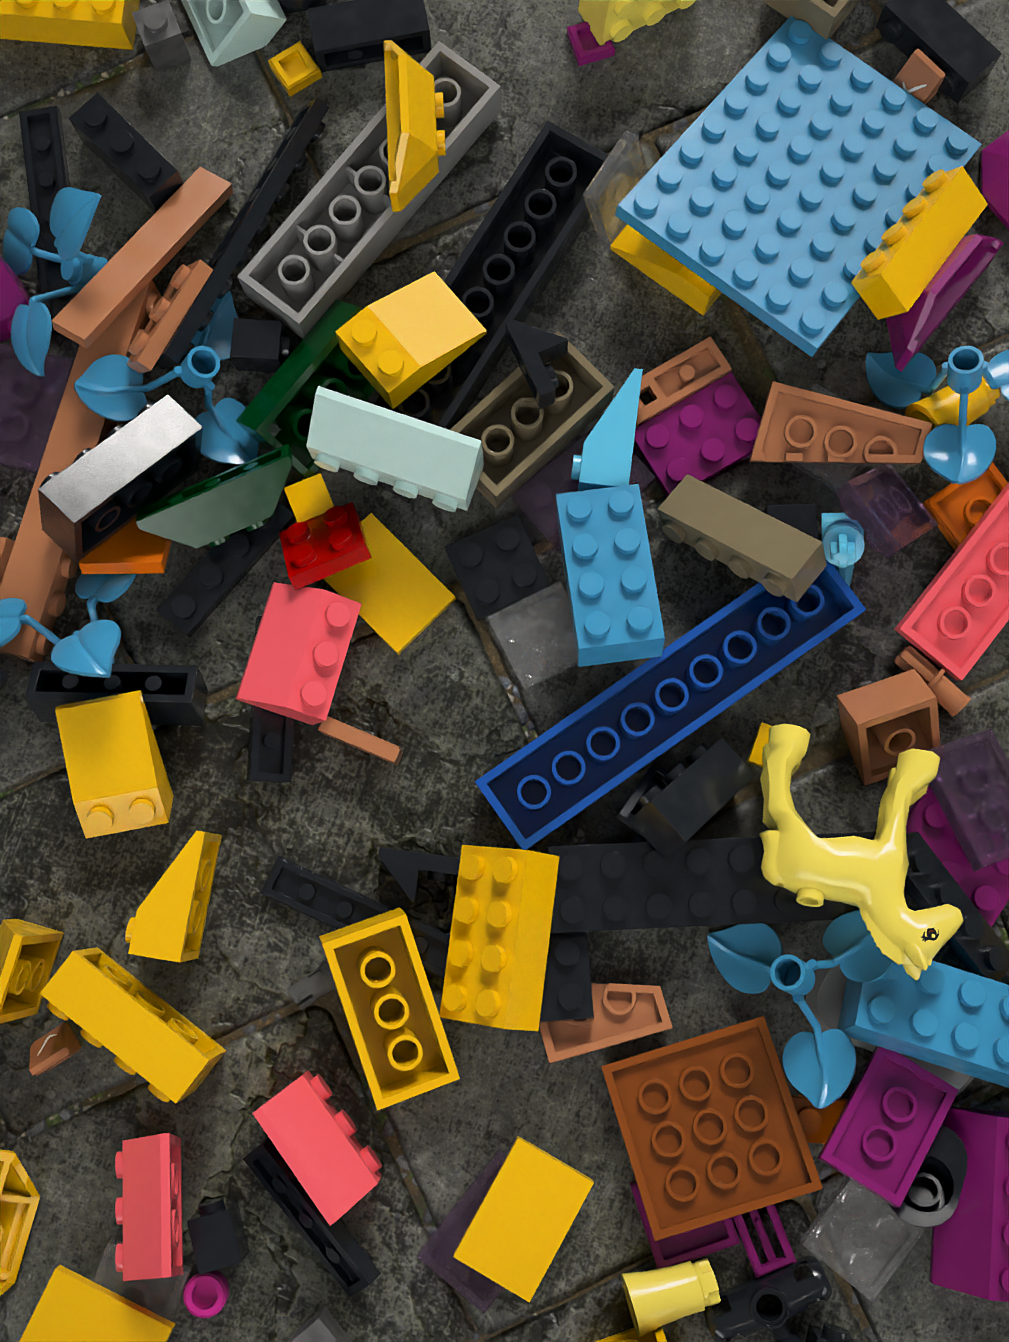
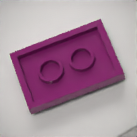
(699, 435)
(986, 887)
(888, 1125)

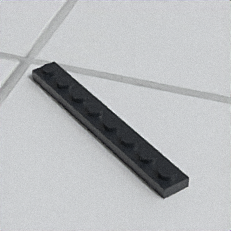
(249, 221)

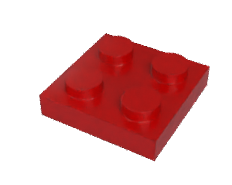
(324, 545)

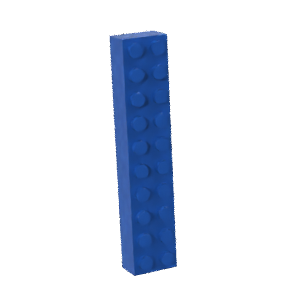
(662, 704)

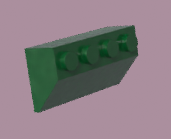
(285, 404)

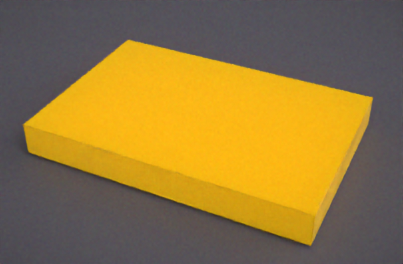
(394, 588)
(523, 1219)
(87, 1312)

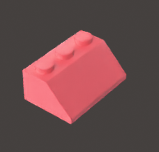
(299, 652)
(319, 1145)
(150, 1208)

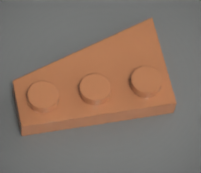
(167, 315)
(620, 1016)

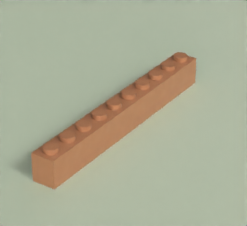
(37, 565)

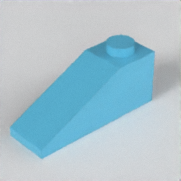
(610, 444)

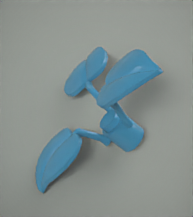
(69, 223)
(117, 390)
(949, 450)
(88, 650)
(752, 956)

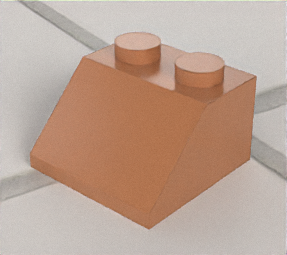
(888, 720)

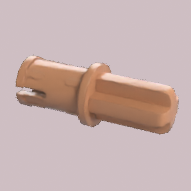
(947, 693)

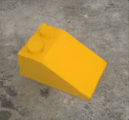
(665, 269)
(409, 337)
(114, 764)
(175, 911)
(25, 966)

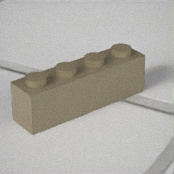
(742, 538)

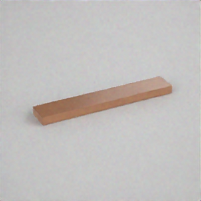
(142, 258)

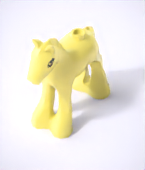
(853, 867)

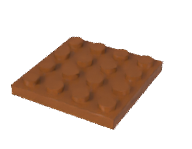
(710, 1128)

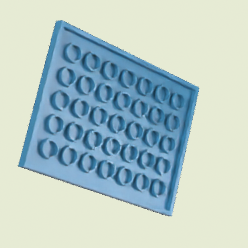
(793, 181)

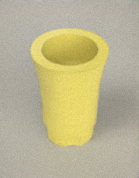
(669, 1294)

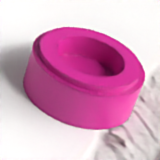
(206, 1294)

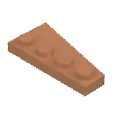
(826, 429)

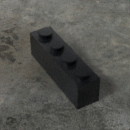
(169, 691)

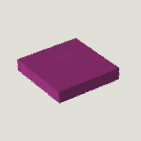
(688, 1244)

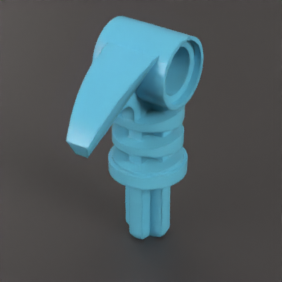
(842, 542)

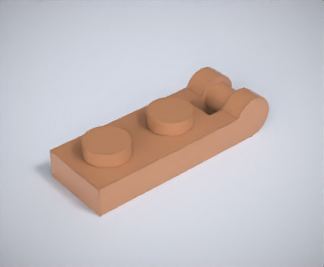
(681, 378)

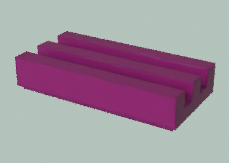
(773, 1264)

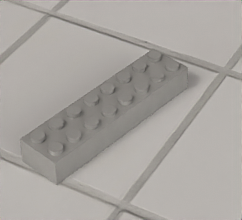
(350, 212)

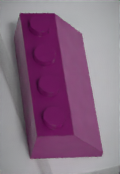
(973, 1244)

